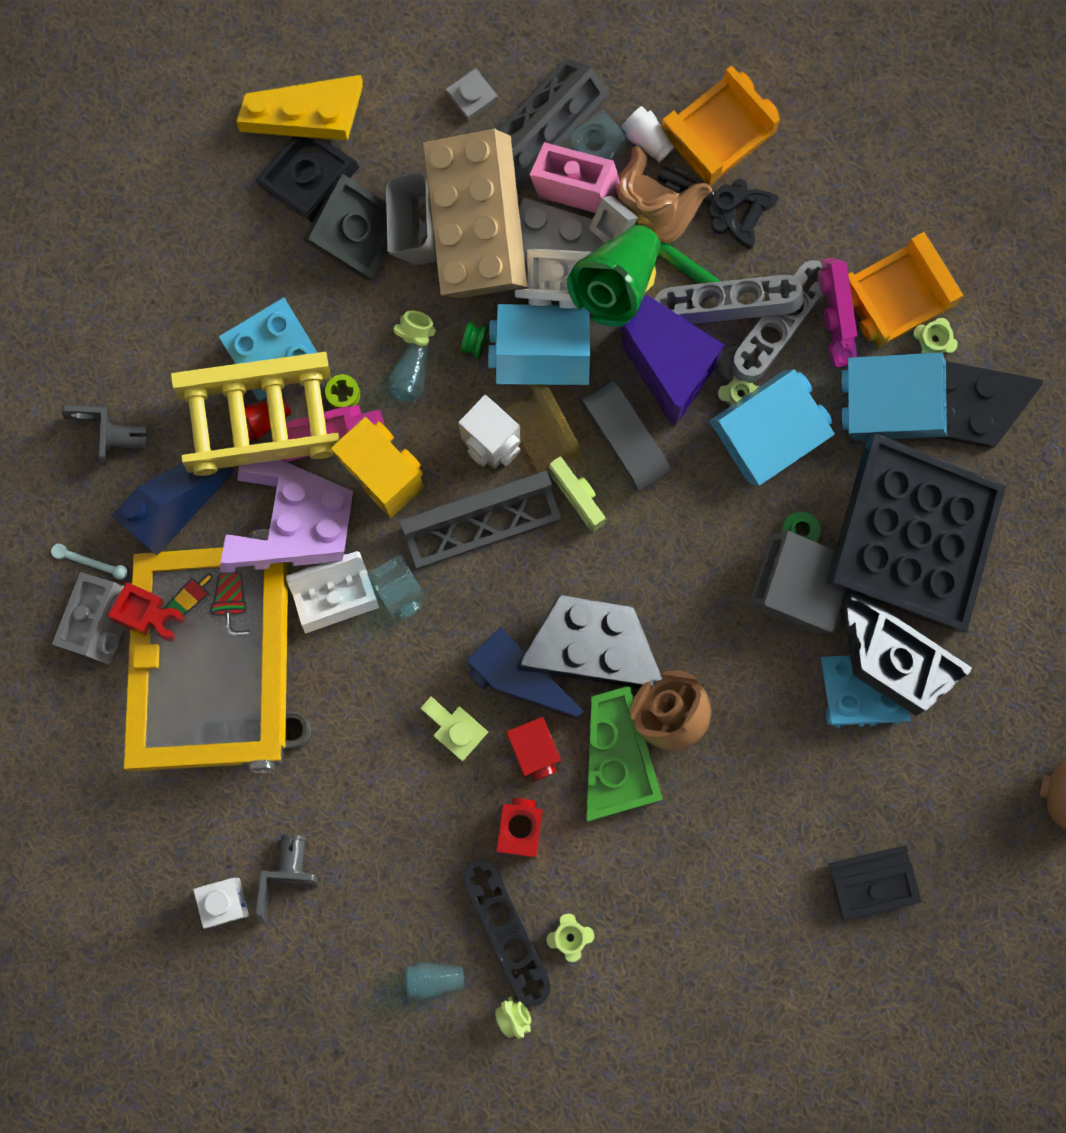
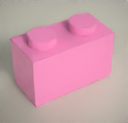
(573, 177)

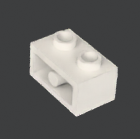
(490, 434)

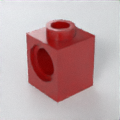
(534, 749)
(525, 846)

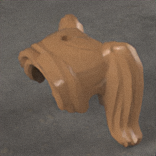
(656, 205)

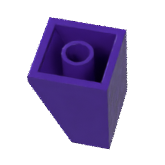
(669, 356)

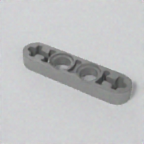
(728, 294)
(785, 324)

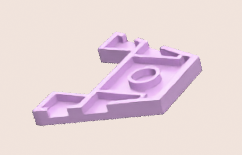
(306, 520)

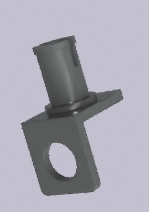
(110, 435)
(288, 873)

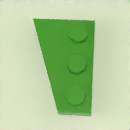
(619, 759)

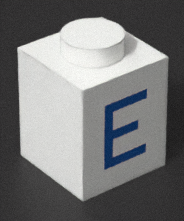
(221, 902)

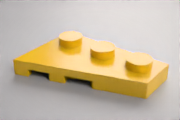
(303, 110)

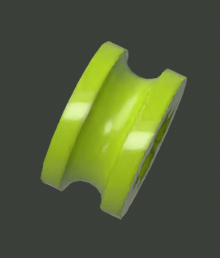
(351, 385)

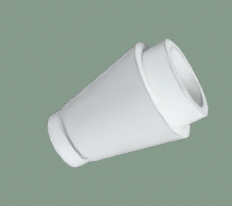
(645, 131)

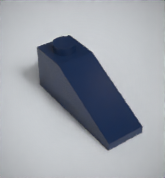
(166, 504)
(496, 666)

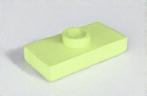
(578, 494)

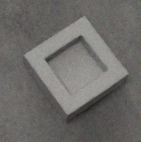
(472, 94)
(611, 219)

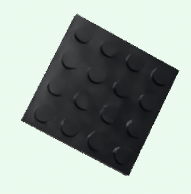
(916, 533)

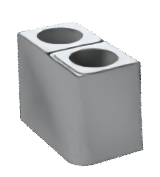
(400, 219)

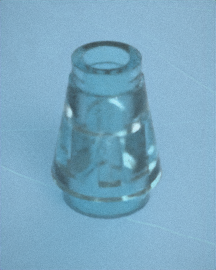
(409, 374)
(432, 980)

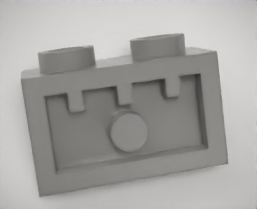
(86, 622)

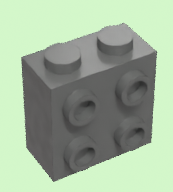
(795, 586)

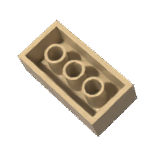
(475, 214)

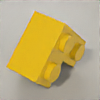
(381, 469)

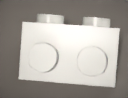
(548, 276)
(332, 592)

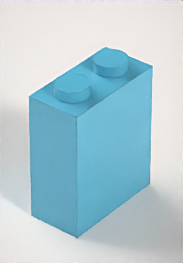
(540, 345)
(896, 396)
(773, 426)

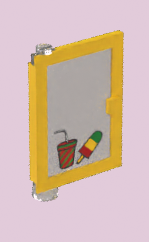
(223, 679)

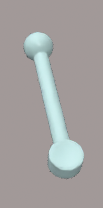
(60, 551)

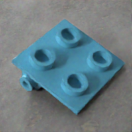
(267, 336)
(854, 701)

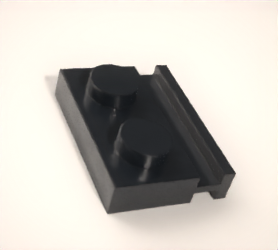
(874, 882)

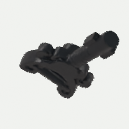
(724, 202)

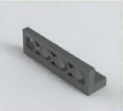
(563, 112)
(475, 506)

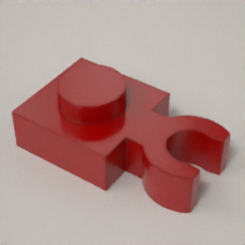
(141, 610)

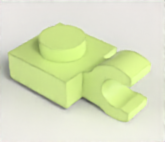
(457, 731)

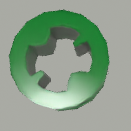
(474, 340)

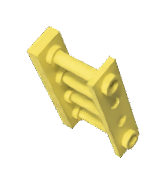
(232, 382)

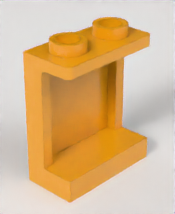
(722, 126)
(902, 291)

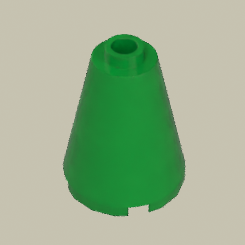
(615, 276)

